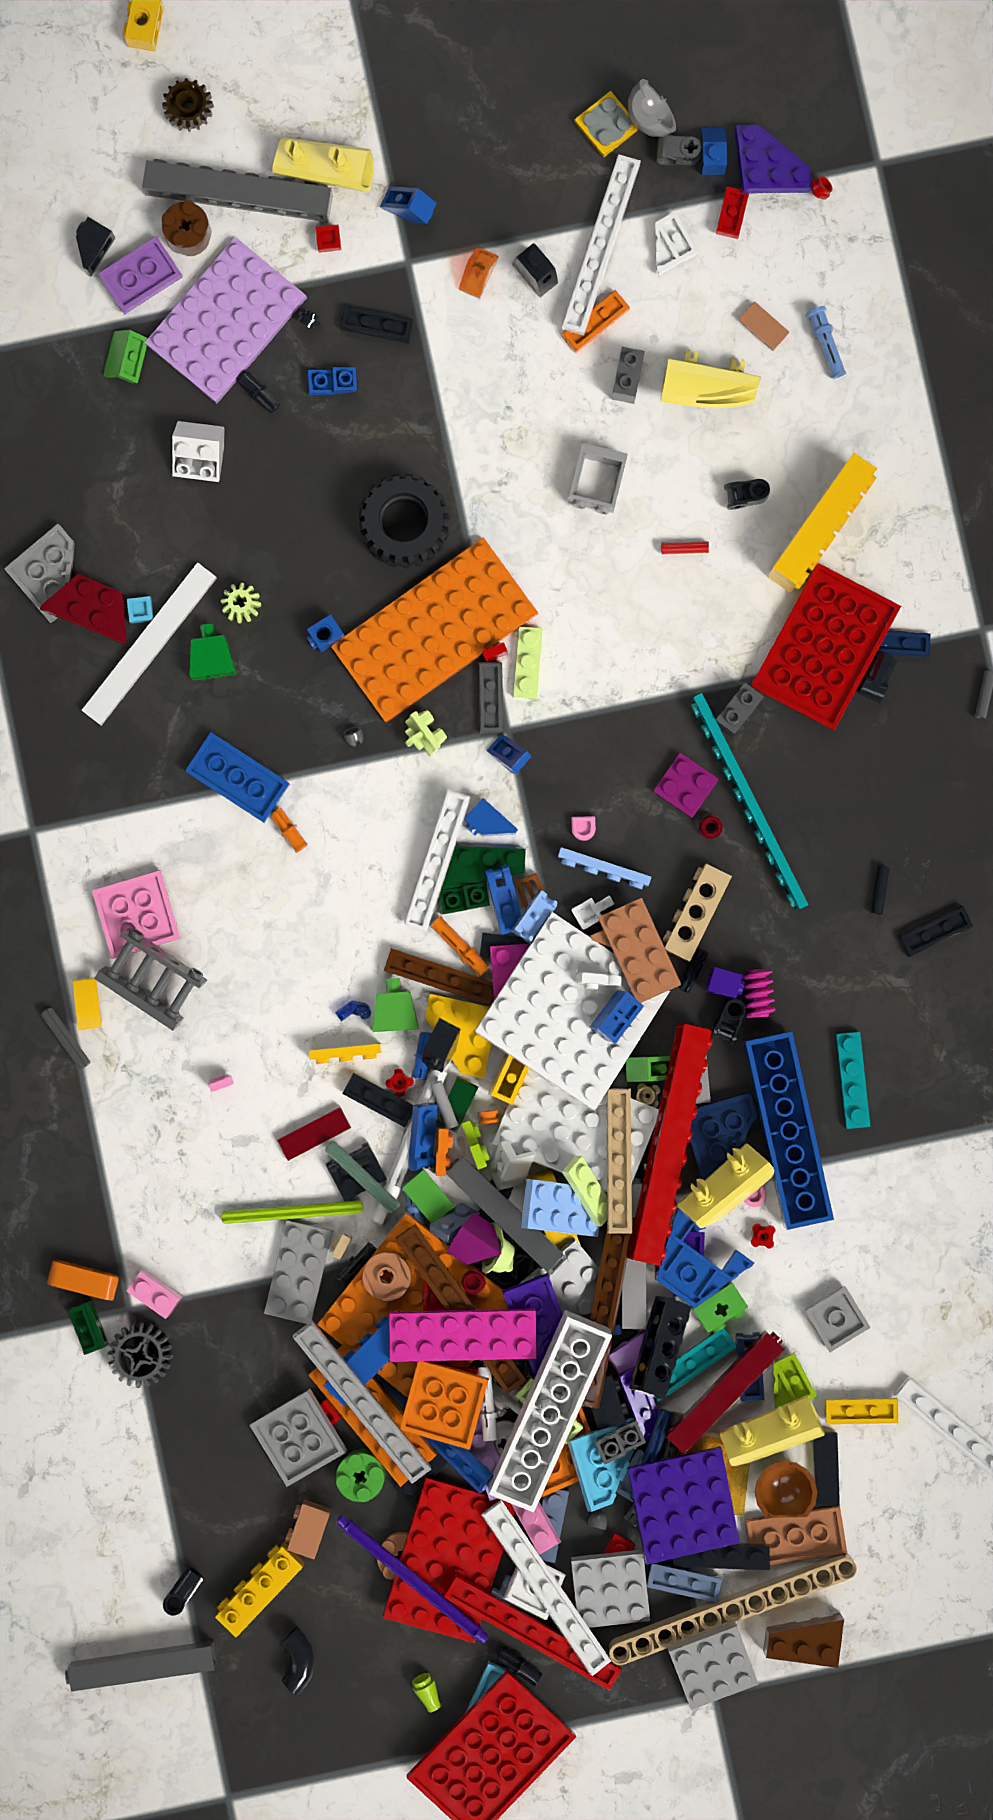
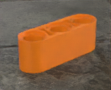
(83, 1280)

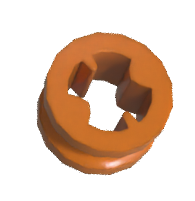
(488, 1117)

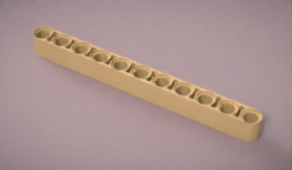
(744, 1610)

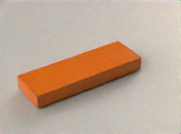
(602, 316)

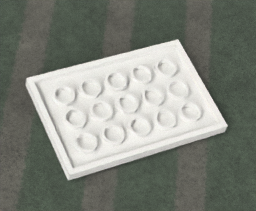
(561, 1127)

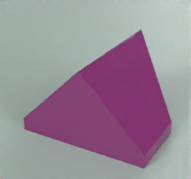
(475, 1241)

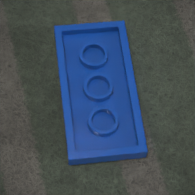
(237, 777)

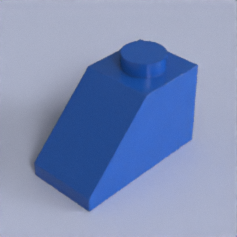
(713, 151)
(408, 204)
(488, 821)

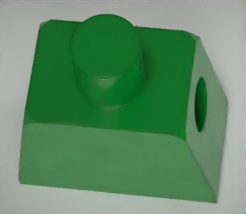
(210, 655)

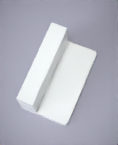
(508, 1168)

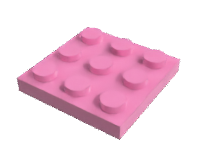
(139, 905)

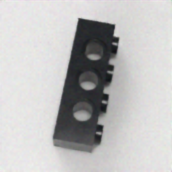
(660, 1347)

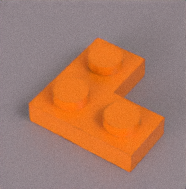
(443, 1141)

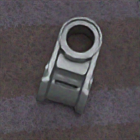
(674, 150)

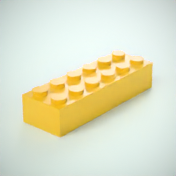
(826, 518)

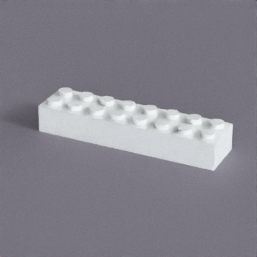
(549, 1411)

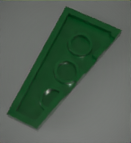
(469, 864)

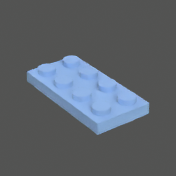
(555, 1209)

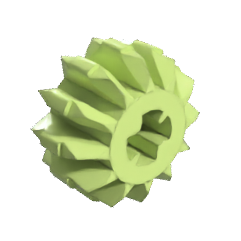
(246, 595)

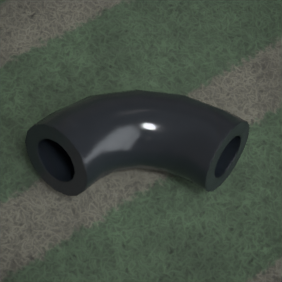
(301, 1661)

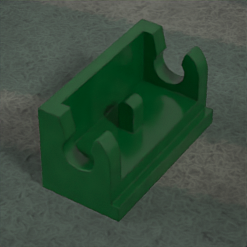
(88, 1327)

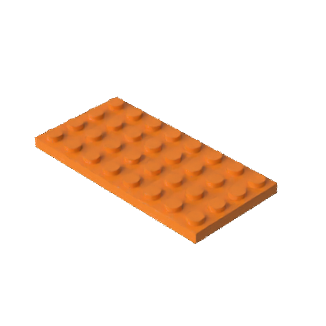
(434, 630)

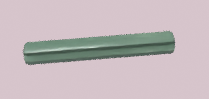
(362, 1177)

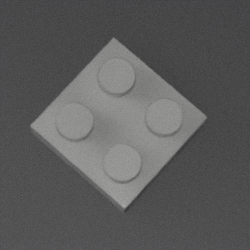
(837, 1319)

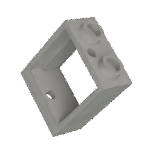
(604, 456)

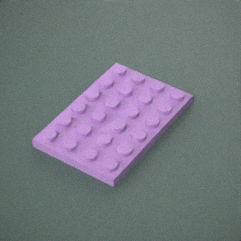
(226, 320)

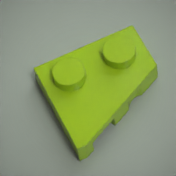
(790, 1380)

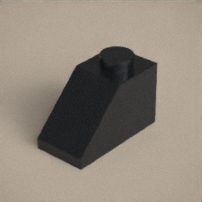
(93, 243)
(441, 1045)

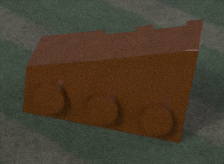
(806, 1641)

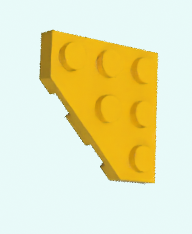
(472, 1049)

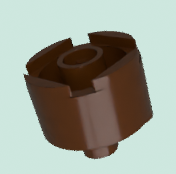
(186, 215)

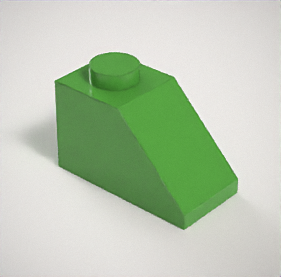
(647, 1068)

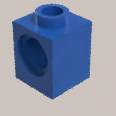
(329, 624)

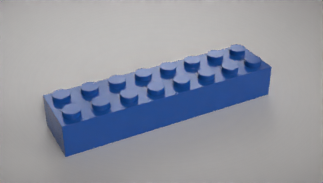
(788, 1130)

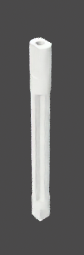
(400, 1166)

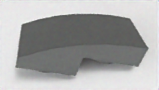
(619, 1441)

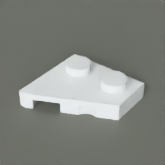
(672, 243)

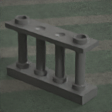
(131, 990)

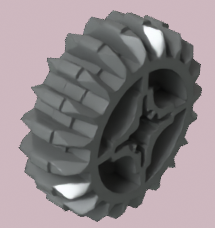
(131, 1350)

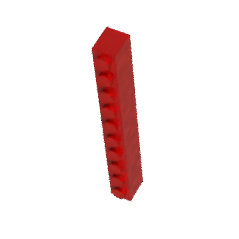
(669, 1144)

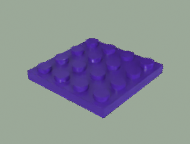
(683, 1505)

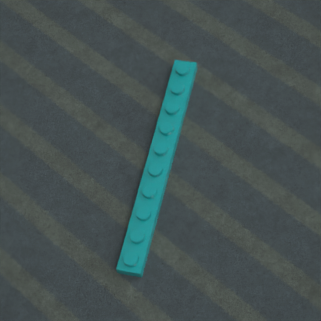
(743, 793)

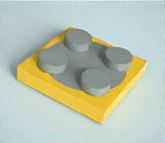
(606, 124)

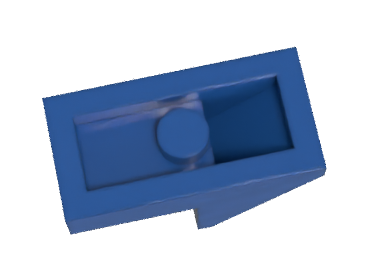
(509, 753)

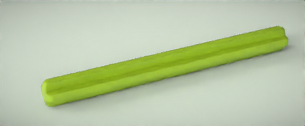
(292, 1212)

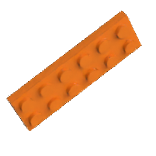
(391, 1408)

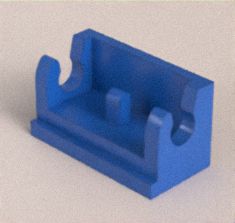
(616, 1016)

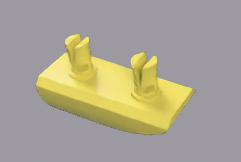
(325, 163)
(707, 386)
(726, 1186)
(772, 1432)

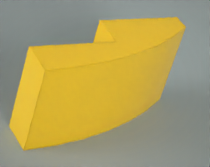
(87, 1003)

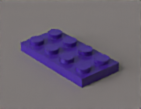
(540, 1295)

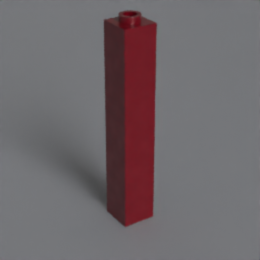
(725, 1391)

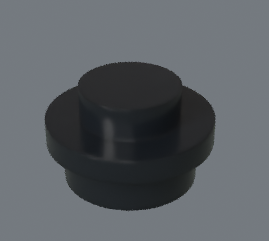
(309, 319)

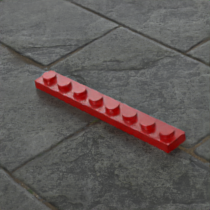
(524, 1628)

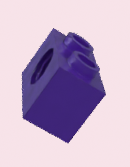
(724, 983)

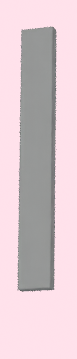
(361, 1401)

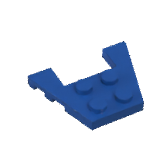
(690, 1273)

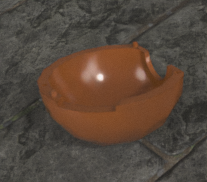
(785, 1490)

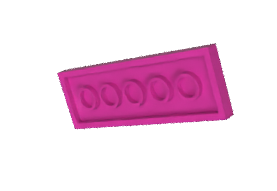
(462, 1335)

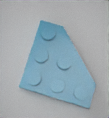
(596, 1479)

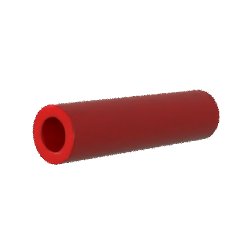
(685, 547)

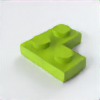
(479, 1152)

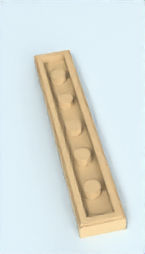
(619, 1162)

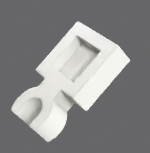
(592, 981)

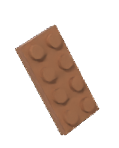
(639, 951)

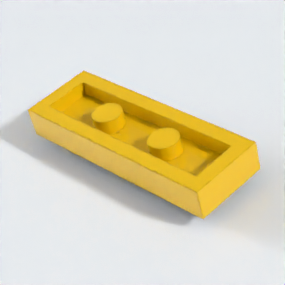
(345, 1053)
(861, 1411)

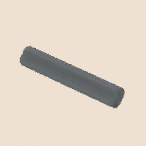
(65, 1038)

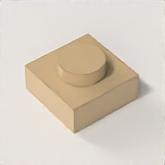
(340, 1245)

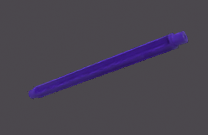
(412, 1579)

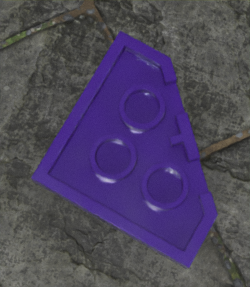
(768, 164)

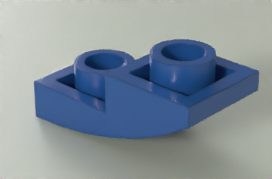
(333, 381)

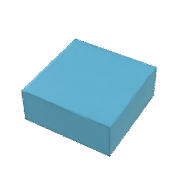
(140, 609)

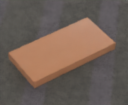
(800, 1537)

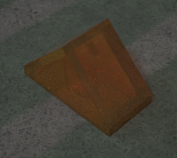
(477, 272)

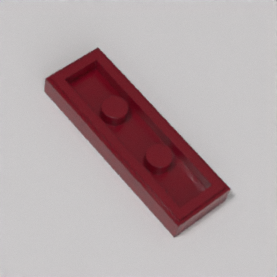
(314, 1133)

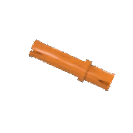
(466, 953)

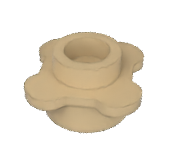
(653, 1090)

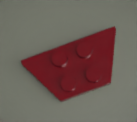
(90, 607)

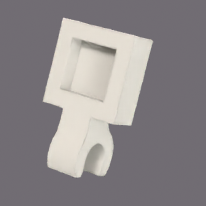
(588, 912)

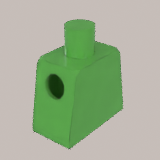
(394, 1009)

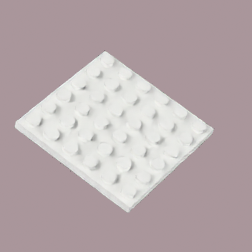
(547, 1016)

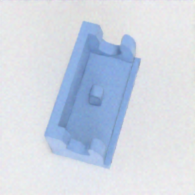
(534, 916)

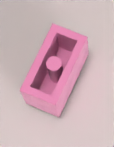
(154, 1293)

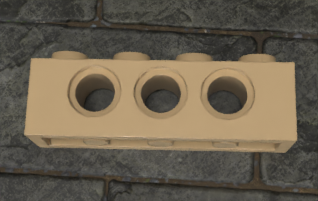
(718, 882)

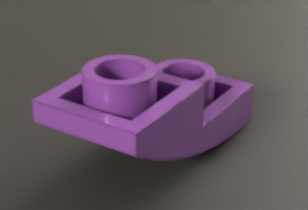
(626, 1353)

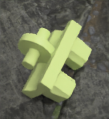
(421, 735)

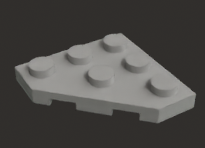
(44, 567)

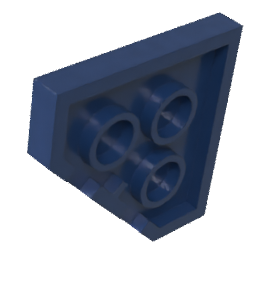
(719, 1130)

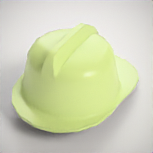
(501, 1262)

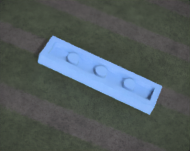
(613, 871)

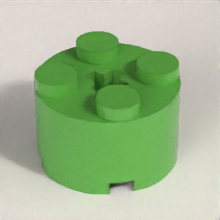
(347, 1480)

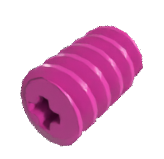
(759, 993)

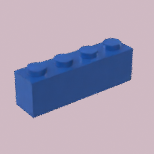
(369, 1356)

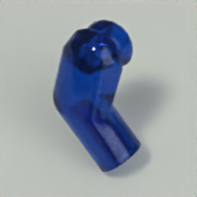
(354, 1007)

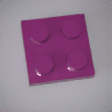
(685, 785)

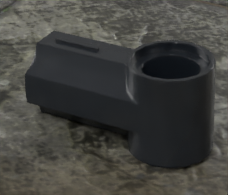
(876, 682)
(183, 1590)

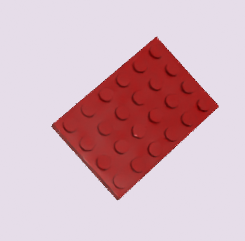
(825, 646)
(443, 1541)
(491, 1753)

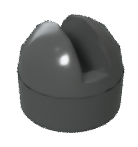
(353, 735)
(598, 1520)

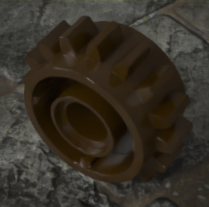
(190, 117)

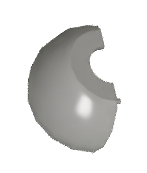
(650, 111)

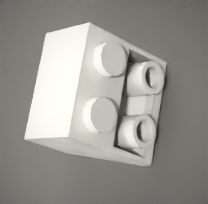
(197, 451)

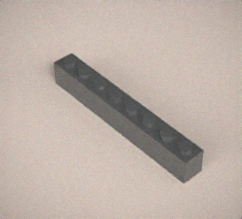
(237, 190)

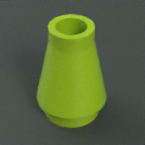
(426, 1690)

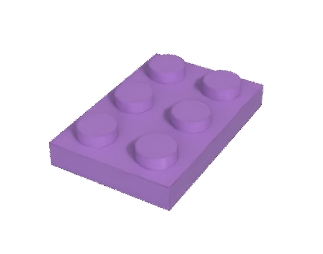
(140, 275)

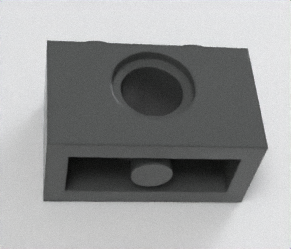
(628, 375)
(738, 709)

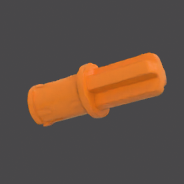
(288, 830)

